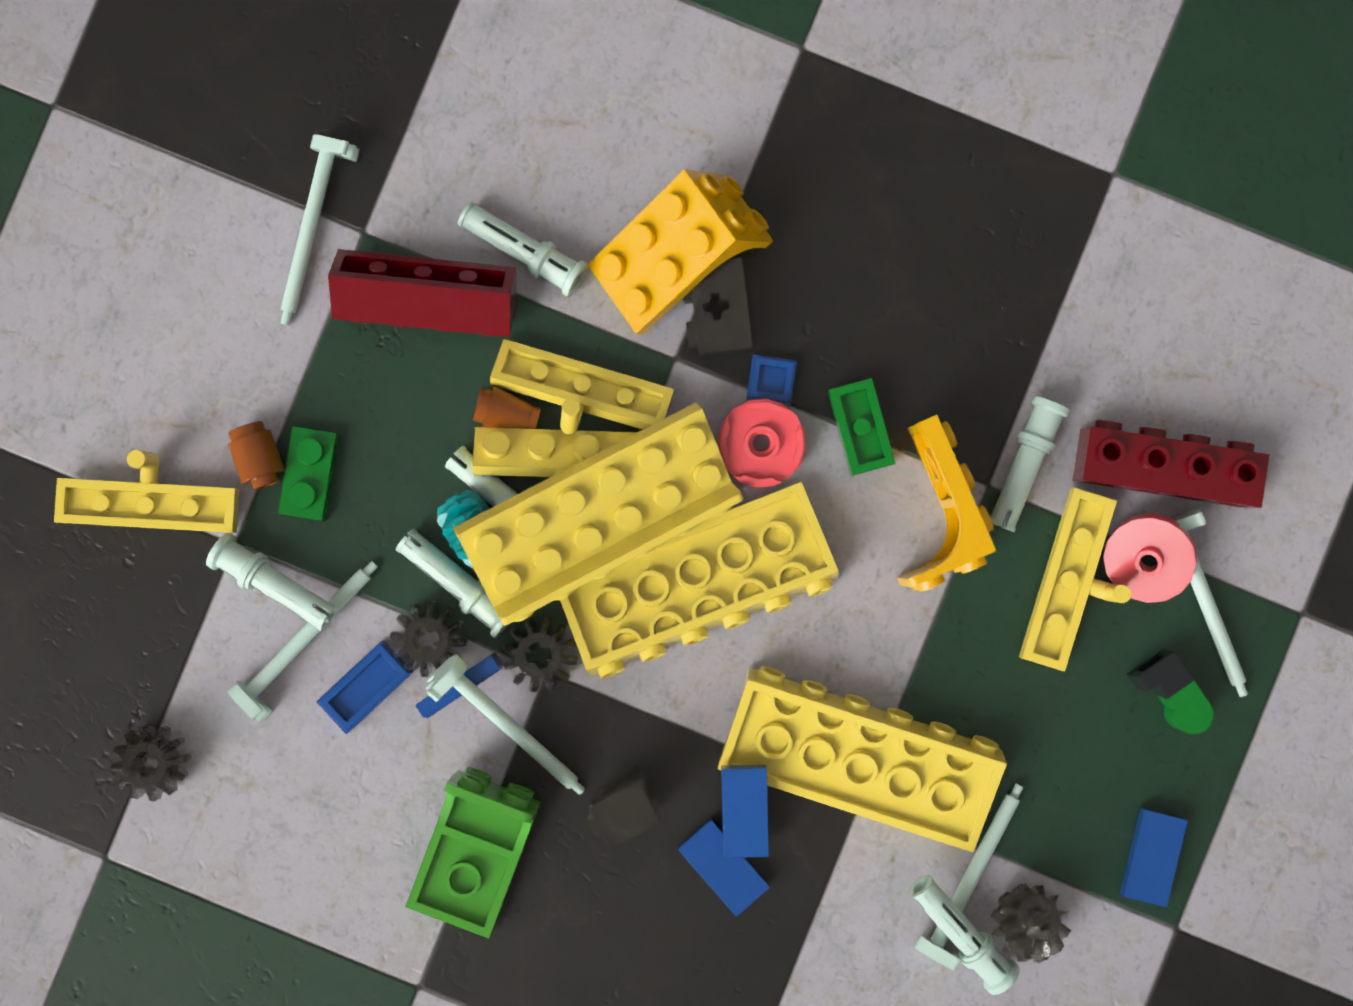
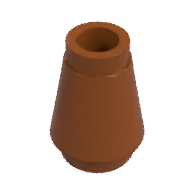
(504, 410)

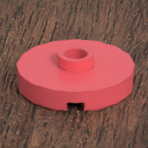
(768, 465)
(1152, 536)

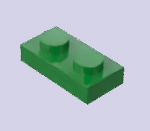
(861, 427)
(308, 473)

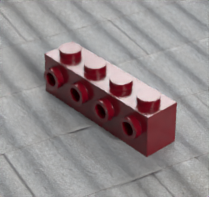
(422, 293)
(1171, 466)

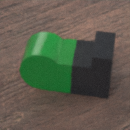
(1182, 698)

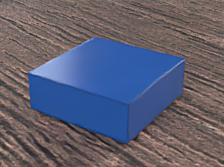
(771, 379)

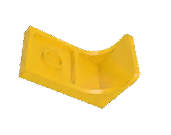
(676, 244)
(967, 525)

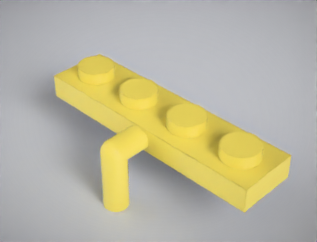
(579, 387)
(536, 450)
(146, 502)
(1070, 580)

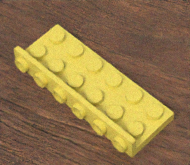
(598, 514)
(702, 580)
(865, 758)

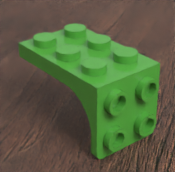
(473, 851)

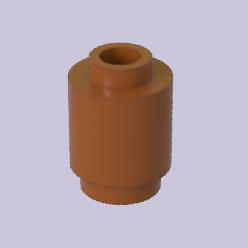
(255, 455)

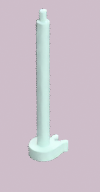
(328, 149)
(1188, 521)
(452, 674)
(247, 696)
(935, 946)

